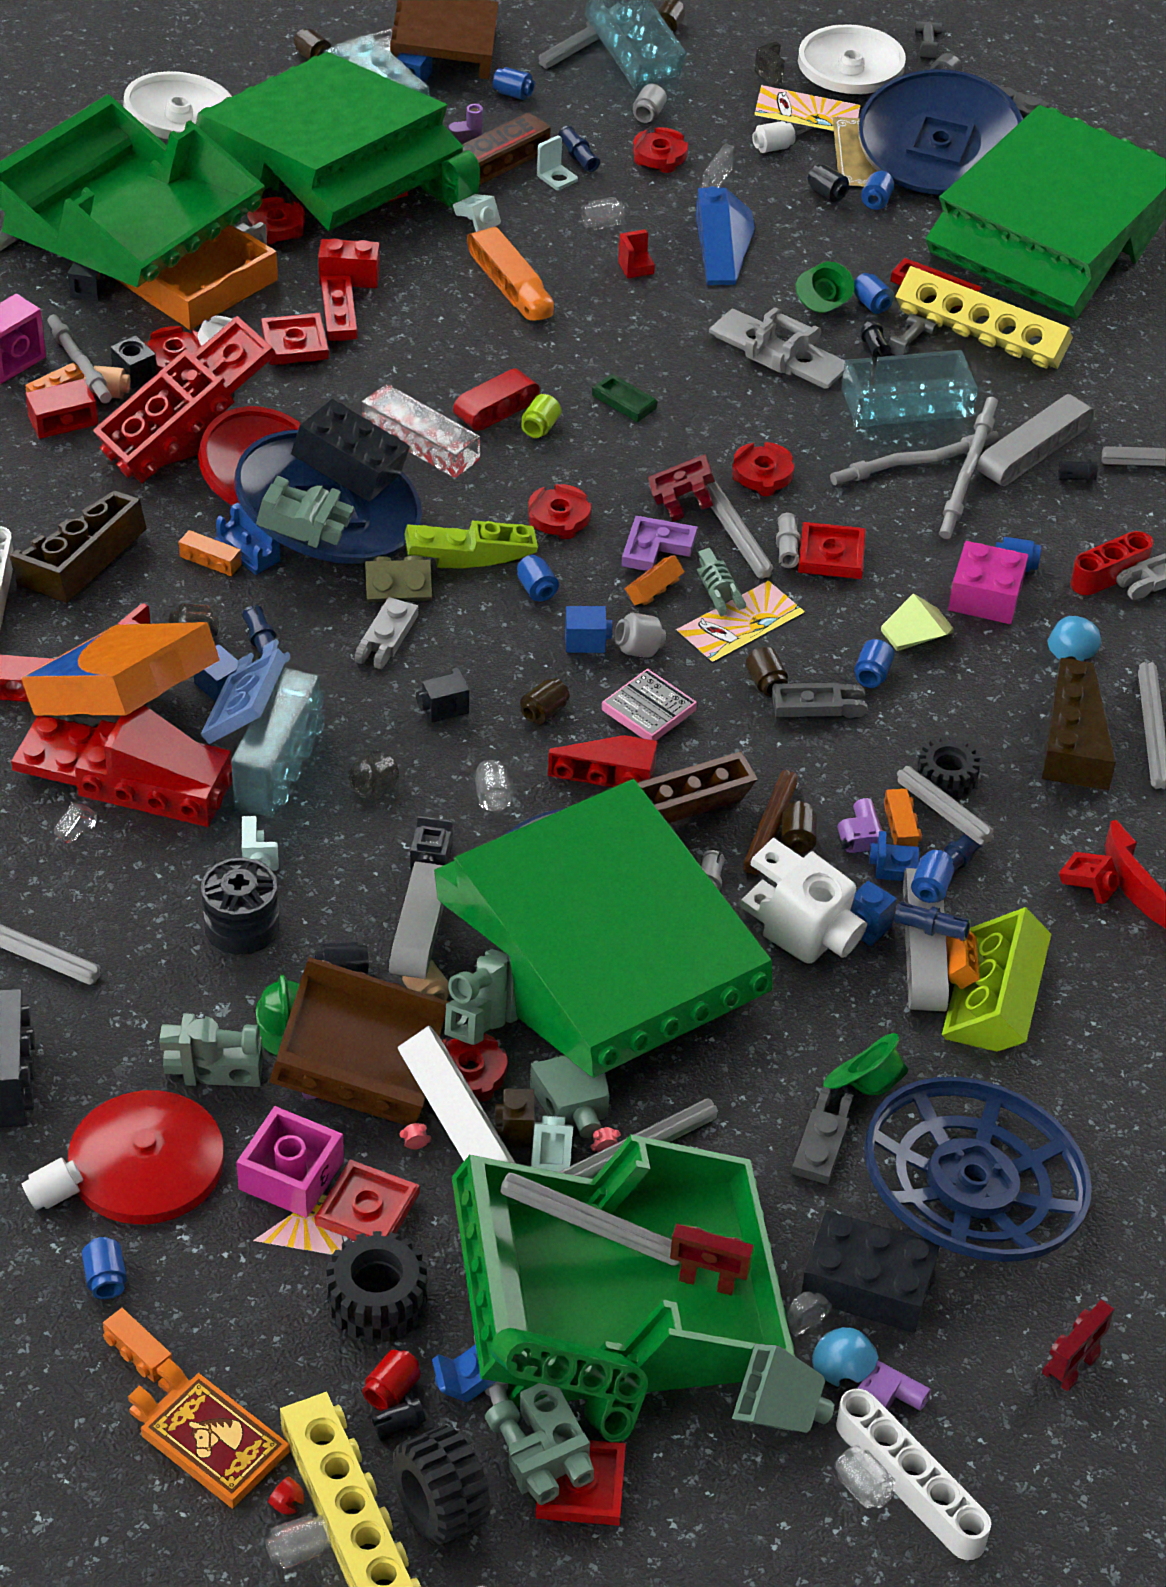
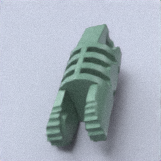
(718, 582)

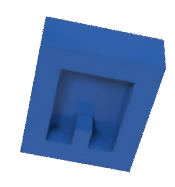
(892, 859)
(460, 1376)

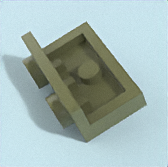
(398, 579)

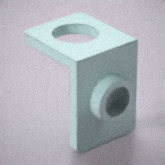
(550, 164)

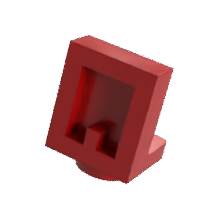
(1091, 872)

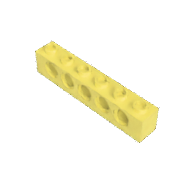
(921, 284)
(317, 1421)

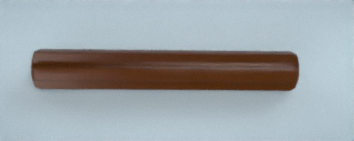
(772, 816)

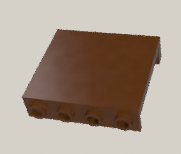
(446, 30)
(347, 1041)

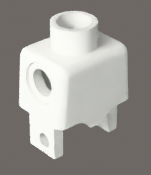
(807, 906)

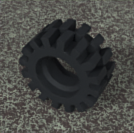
(954, 755)

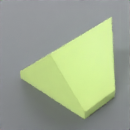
(915, 623)

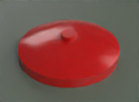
(228, 439)
(147, 1157)

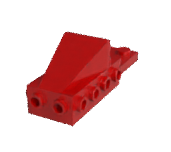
(178, 404)
(130, 764)

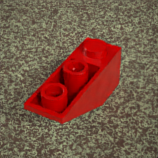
(605, 761)

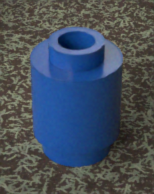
(513, 83)
(877, 190)
(873, 293)
(1023, 546)
(537, 578)
(874, 663)
(933, 876)
(104, 1268)

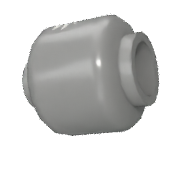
(640, 635)

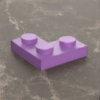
(654, 535)

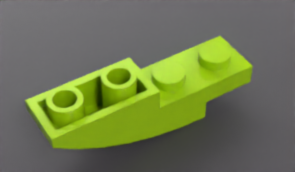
(479, 546)

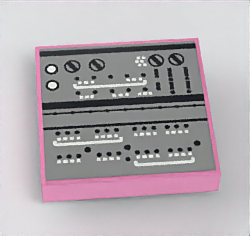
(649, 706)

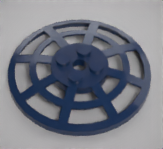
(981, 1160)

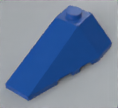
(724, 234)

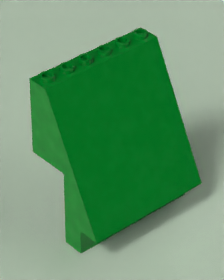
(334, 136)
(120, 195)
(1052, 209)
(607, 928)
(594, 1292)

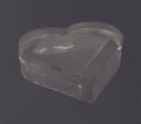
(75, 821)
(807, 1311)

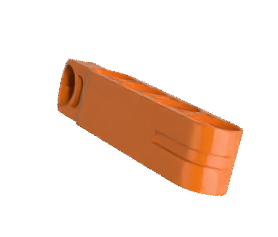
(510, 273)

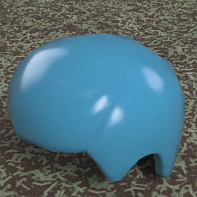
(1074, 638)
(844, 1355)

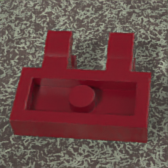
(681, 479)
(712, 1252)
(1081, 1342)

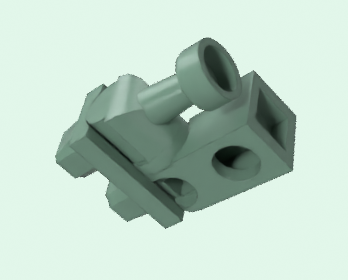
(304, 514)
(482, 998)
(212, 1054)
(551, 1451)

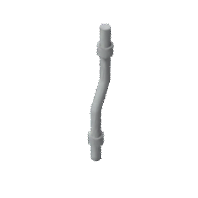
(94, 379)
(862, 469)
(954, 507)

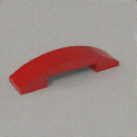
(1133, 878)

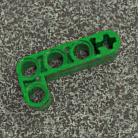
(457, 179)
(567, 1372)

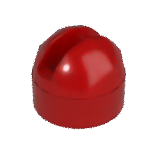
(285, 1495)

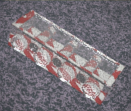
(425, 430)

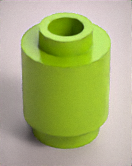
(540, 416)

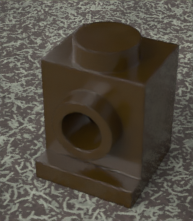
(516, 1118)

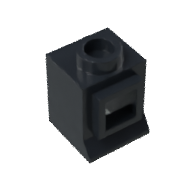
(432, 841)

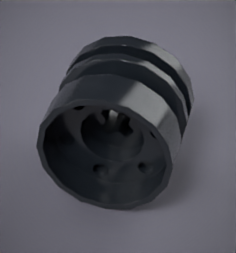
(240, 905)

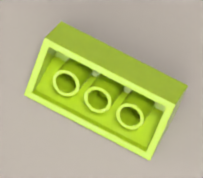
(1001, 1003)

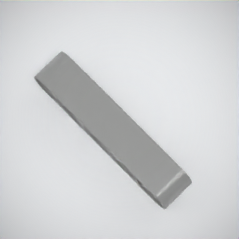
(1035, 440)
(417, 924)
(925, 959)

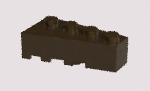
(80, 548)
(1078, 732)

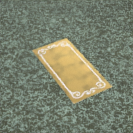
(849, 154)

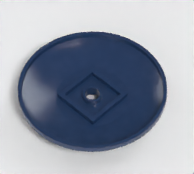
(921, 106)
(374, 527)

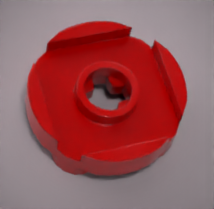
(660, 149)
(281, 219)
(171, 338)
(749, 470)
(544, 512)
(489, 1064)

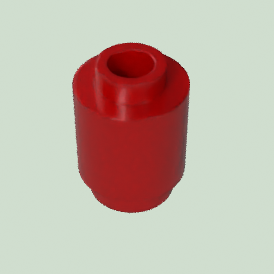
(391, 1379)

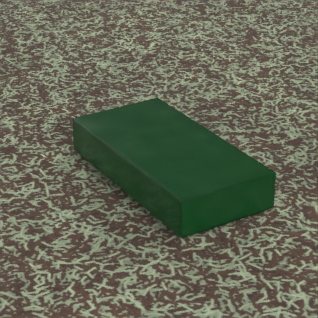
(624, 397)

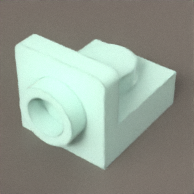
(480, 209)
(254, 845)
(552, 1144)

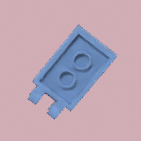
(245, 692)

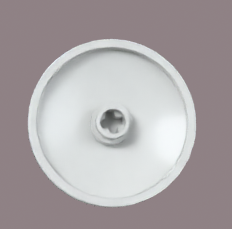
(851, 58)
(170, 99)

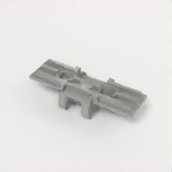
(777, 353)

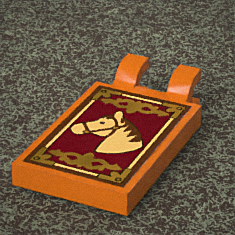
(207, 1434)

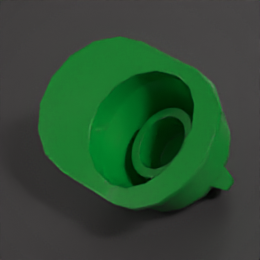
(825, 287)
(274, 1011)
(872, 1070)

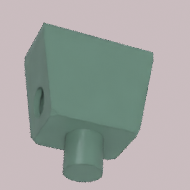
(570, 1093)
(781, 1392)

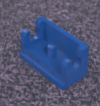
(257, 548)

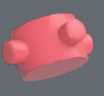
(415, 1136)
(604, 1138)

